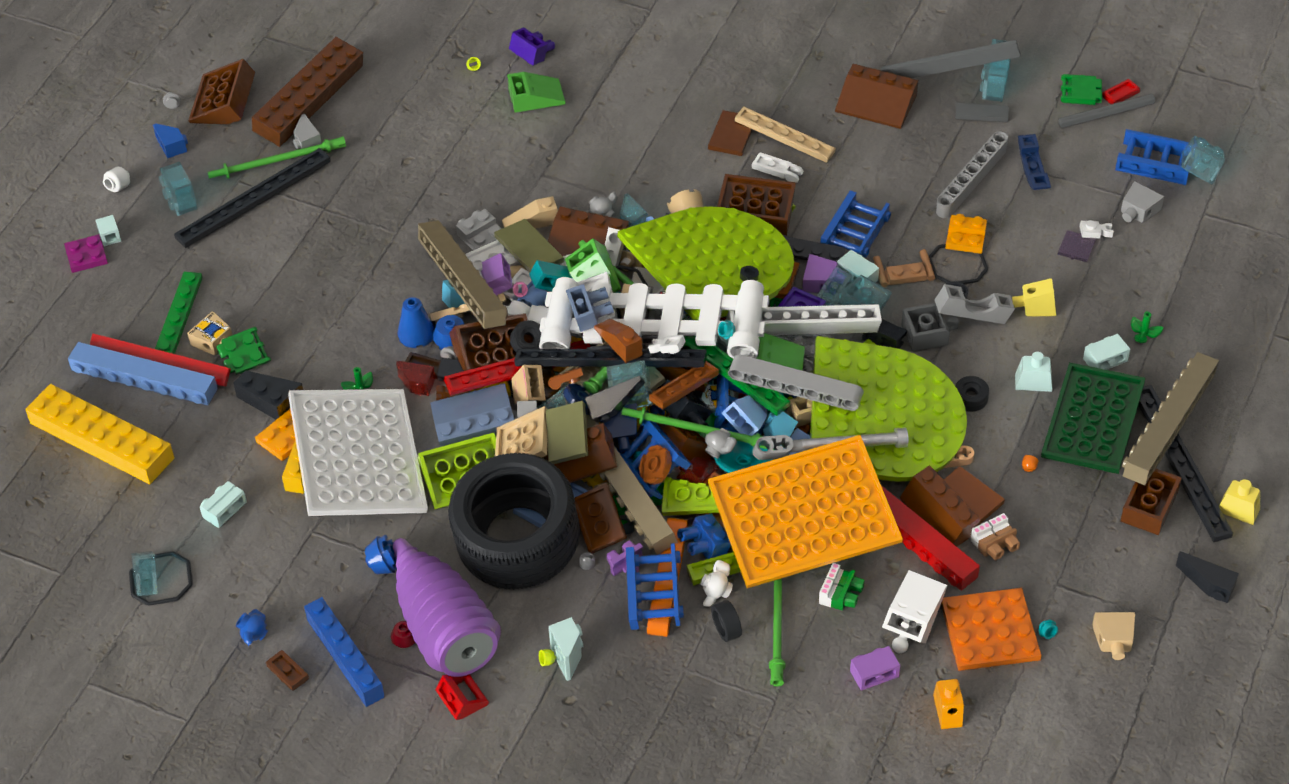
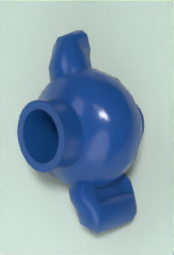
(252, 626)

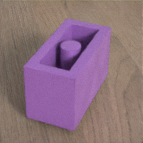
(497, 274)
(875, 668)

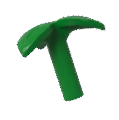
(1143, 328)
(361, 382)

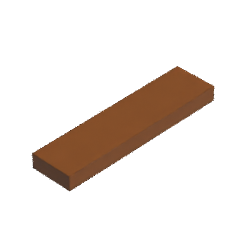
(683, 385)

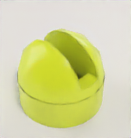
(472, 60)
(546, 657)

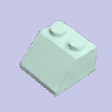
(566, 645)

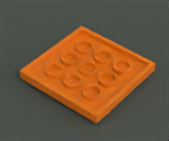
(990, 629)

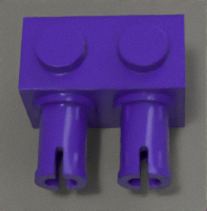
(530, 45)

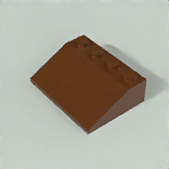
(223, 94)
(877, 96)
(760, 197)
(574, 225)
(482, 346)

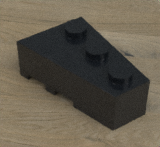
(265, 392)

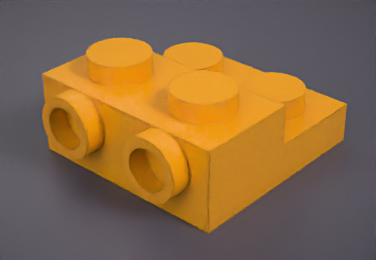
(966, 233)

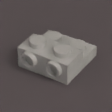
(477, 229)

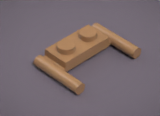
(905, 273)

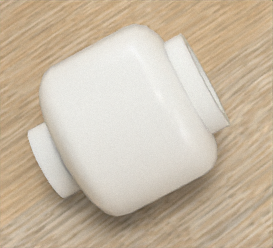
(116, 179)

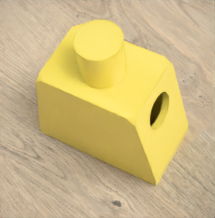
(1037, 299)
(1241, 501)

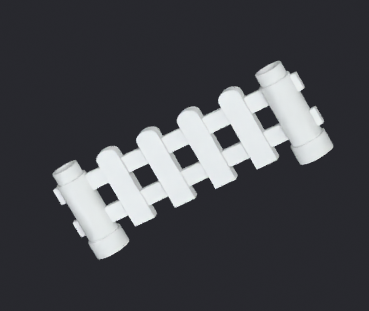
(747, 318)

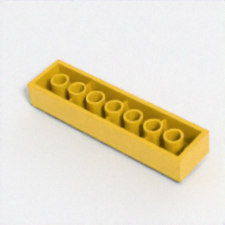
(100, 433)

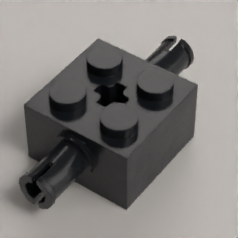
(689, 408)

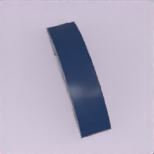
(1032, 162)

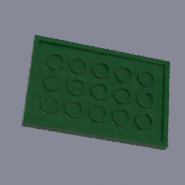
(1093, 418)

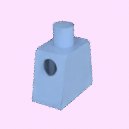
(745, 415)

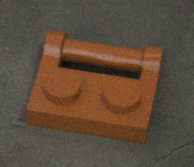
(571, 376)

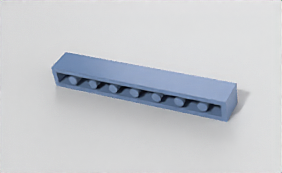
(143, 373)

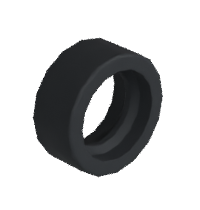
(726, 620)

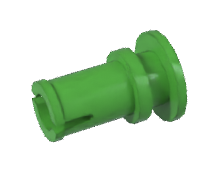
(595, 383)

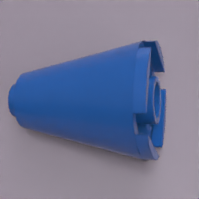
(414, 324)

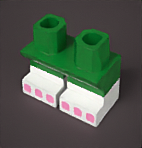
(838, 586)

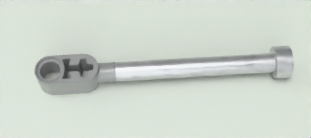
(898, 437)

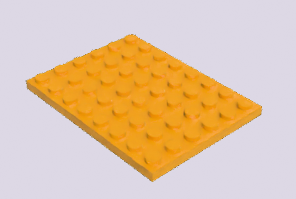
(804, 511)

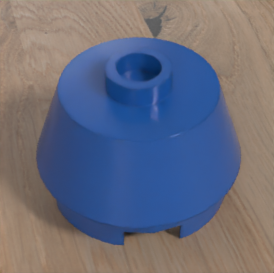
(443, 327)
(381, 555)

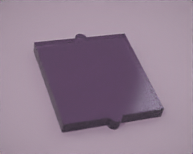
(1076, 246)

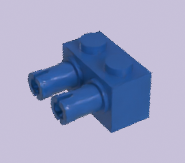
(707, 537)

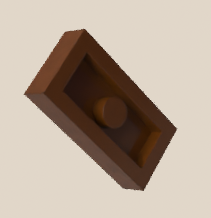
(287, 670)

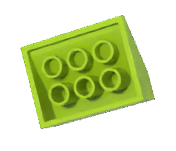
(447, 464)

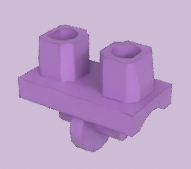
(618, 562)

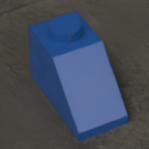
(170, 140)

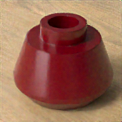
(401, 635)

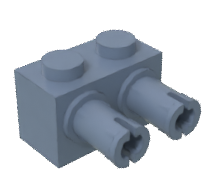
(583, 308)

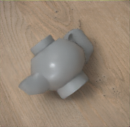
(602, 205)
(719, 442)

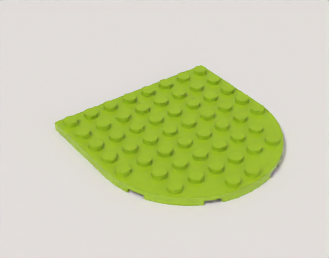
(710, 248)
(897, 394)

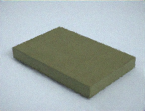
(566, 432)

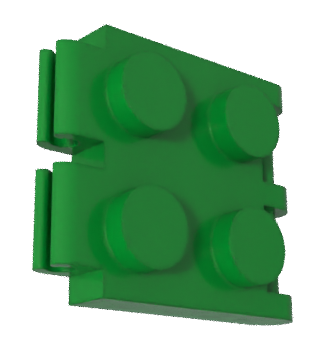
(1081, 89)
(243, 351)

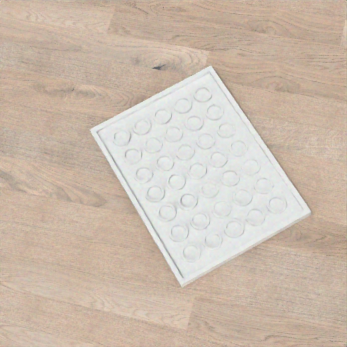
(356, 452)

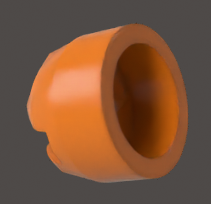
(1029, 463)

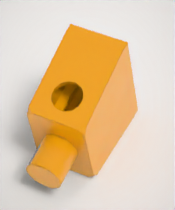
(948, 696)

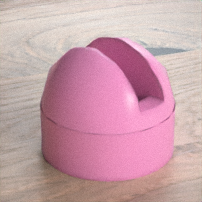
(523, 287)

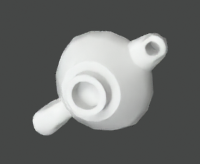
(716, 583)

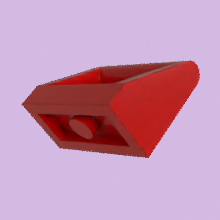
(455, 699)

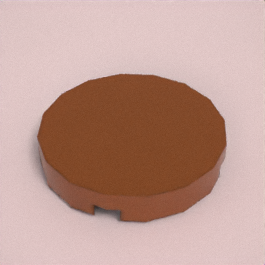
(655, 465)

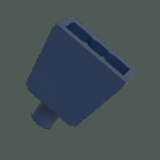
(623, 428)

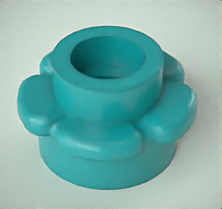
(726, 329)
(1048, 629)

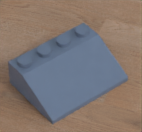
(471, 414)

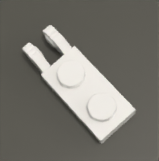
(777, 167)

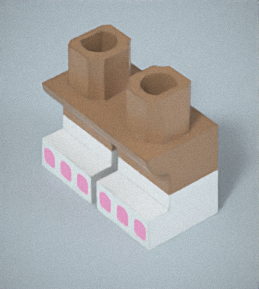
(994, 536)

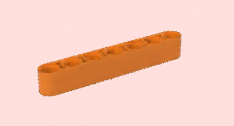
(661, 626)

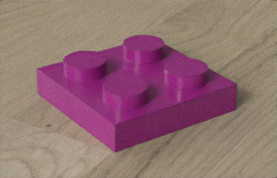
(85, 253)

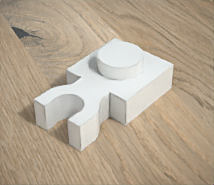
(1093, 229)
(670, 344)

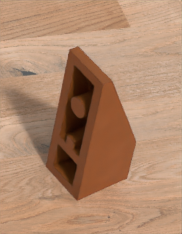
(621, 339)

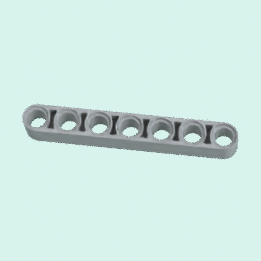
(971, 174)
(796, 382)

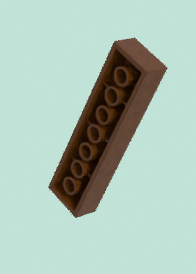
(307, 91)

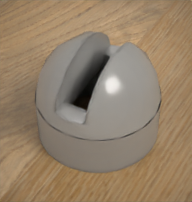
(586, 561)

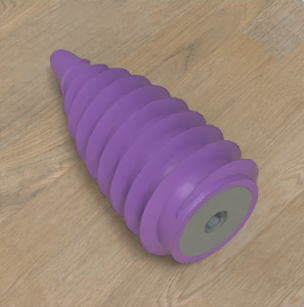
(443, 613)

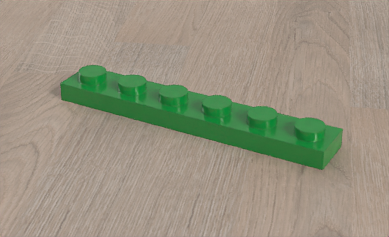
(179, 312)

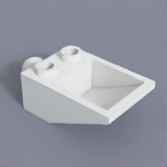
(918, 606)

